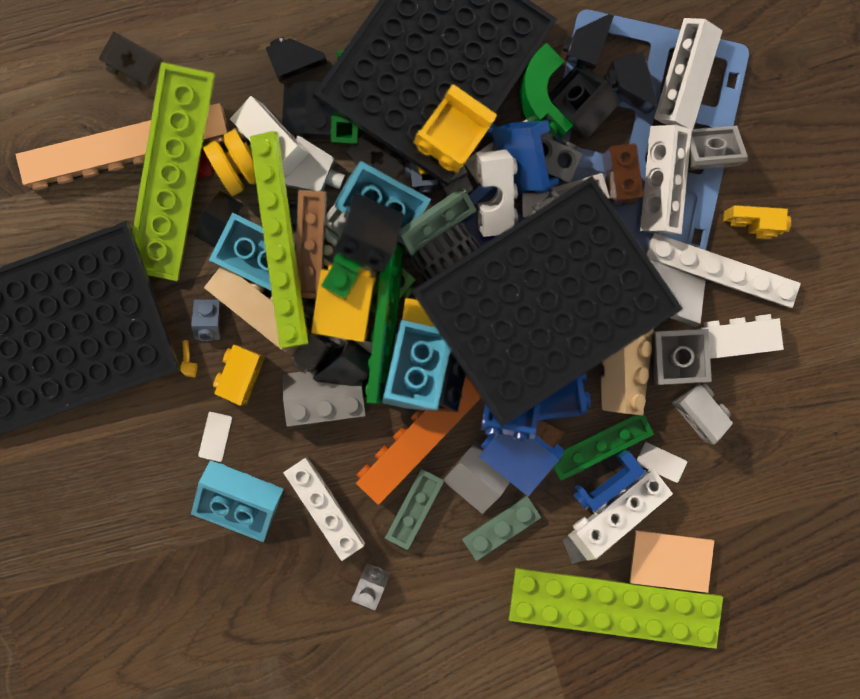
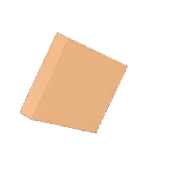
(671, 561)

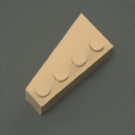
(248, 302)
(627, 377)

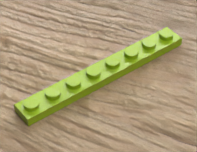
(278, 239)

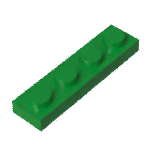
(602, 445)

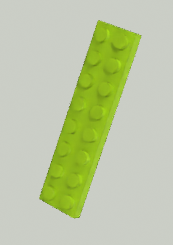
(171, 167)
(615, 608)

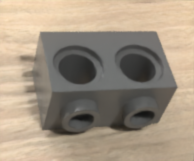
(553, 150)

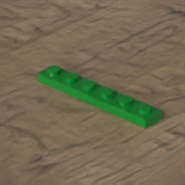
(385, 327)

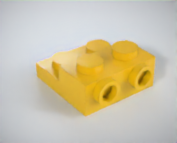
(761, 220)

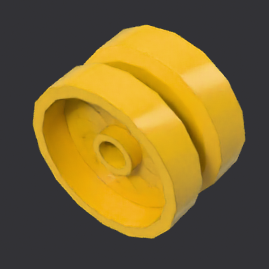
(232, 163)

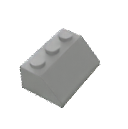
(318, 401)

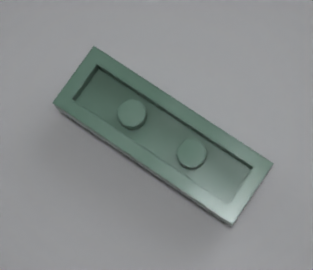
(436, 220)
(414, 509)
(501, 527)

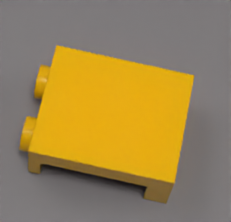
(454, 129)
(344, 317)

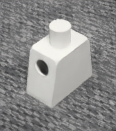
(314, 170)

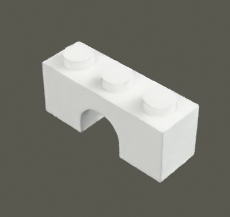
(497, 170)

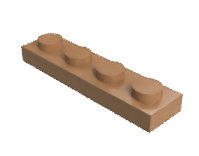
(310, 240)

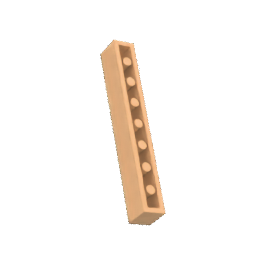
(100, 151)

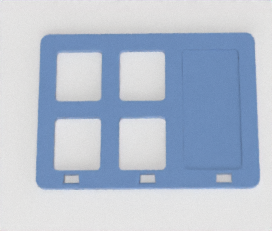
(700, 188)

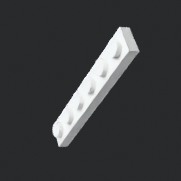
(723, 270)

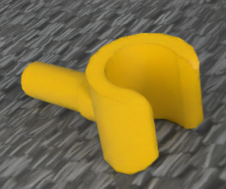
(187, 368)

